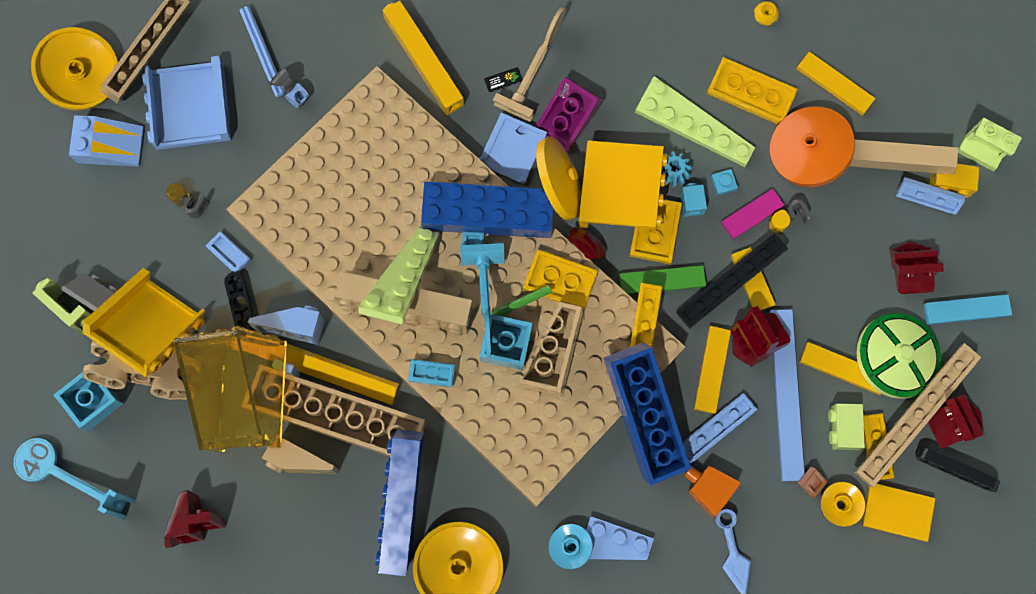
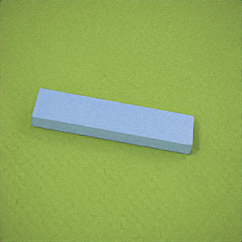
(718, 427)

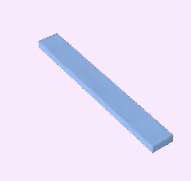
(788, 404)

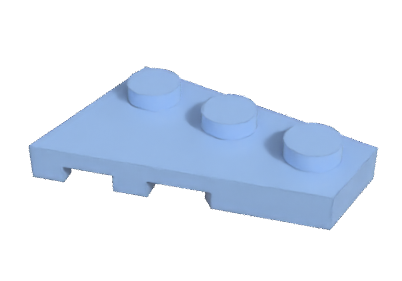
(617, 542)

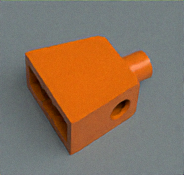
(711, 488)

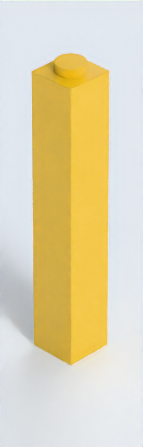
(423, 57)

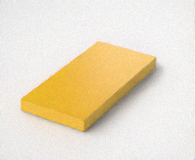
(752, 91)

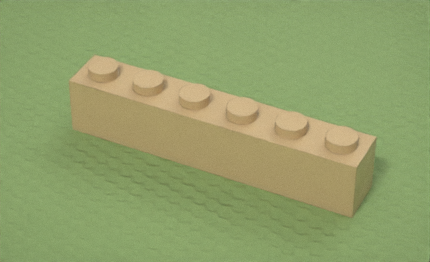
(143, 49)

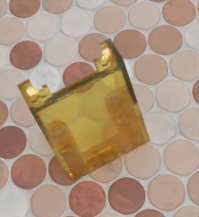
(234, 387)

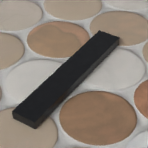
(732, 280)

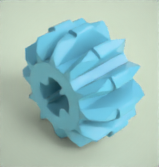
(681, 169)

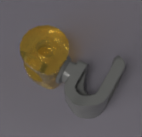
(181, 198)

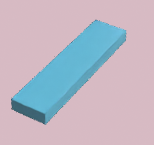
(967, 309)

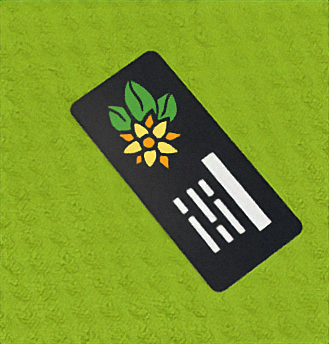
(503, 79)

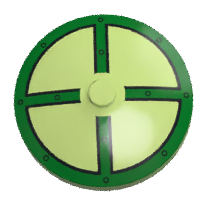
(898, 355)

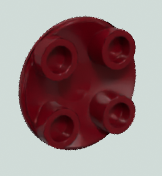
(587, 243)

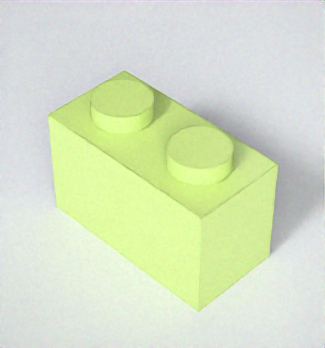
(846, 427)

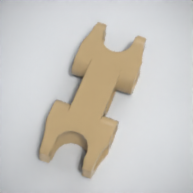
(116, 373)

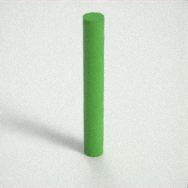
(522, 301)

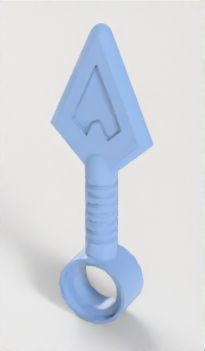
(736, 565)

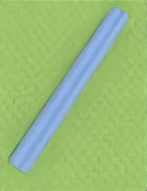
(260, 47)

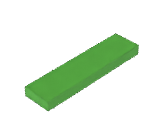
(669, 279)

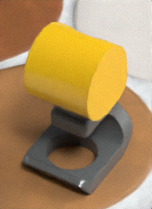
(782, 218)

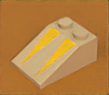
(296, 460)

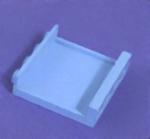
(187, 105)

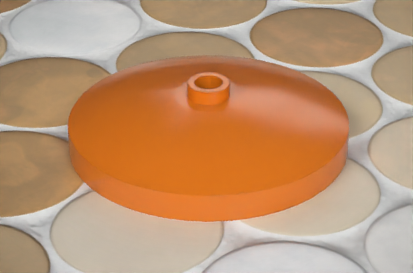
(816, 162)

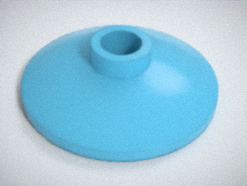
(560, 543)

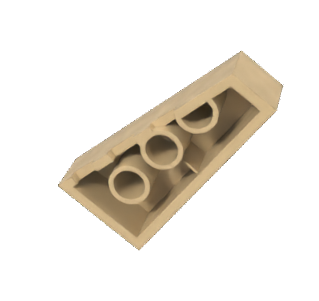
(552, 358)

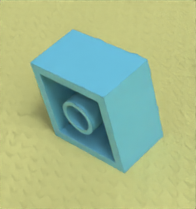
(508, 342)
(87, 402)

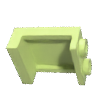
(988, 144)
(47, 292)

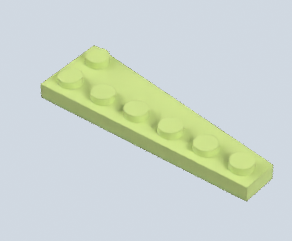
(683, 117)
(398, 284)

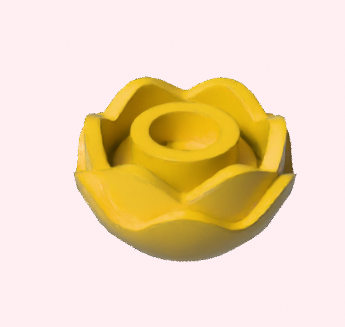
(762, 17)

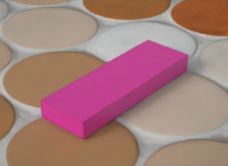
(752, 214)

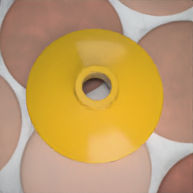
(853, 504)

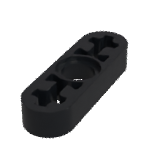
(231, 298)

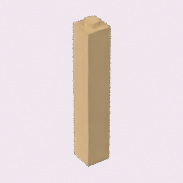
(905, 157)

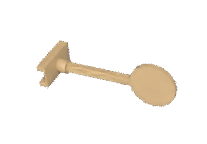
(514, 105)

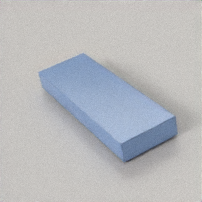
(930, 196)

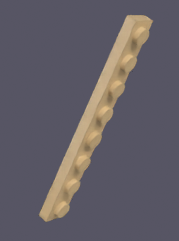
(917, 415)

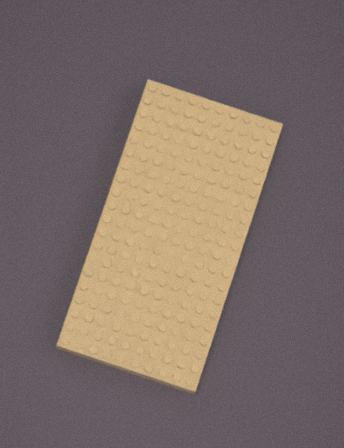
(351, 204)

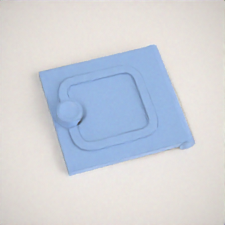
(512, 148)

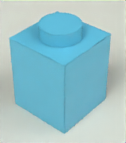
(693, 200)

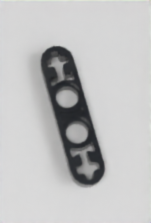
(957, 469)

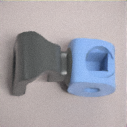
(294, 93)

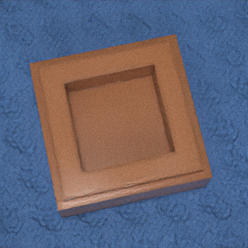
(812, 482)

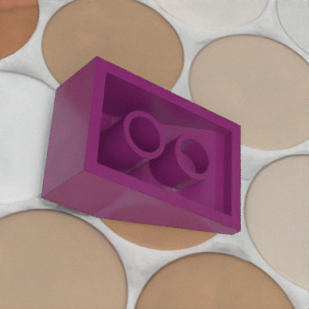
(569, 112)

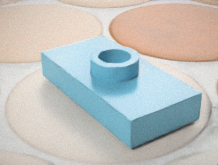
(431, 373)

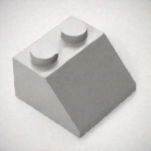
(89, 291)

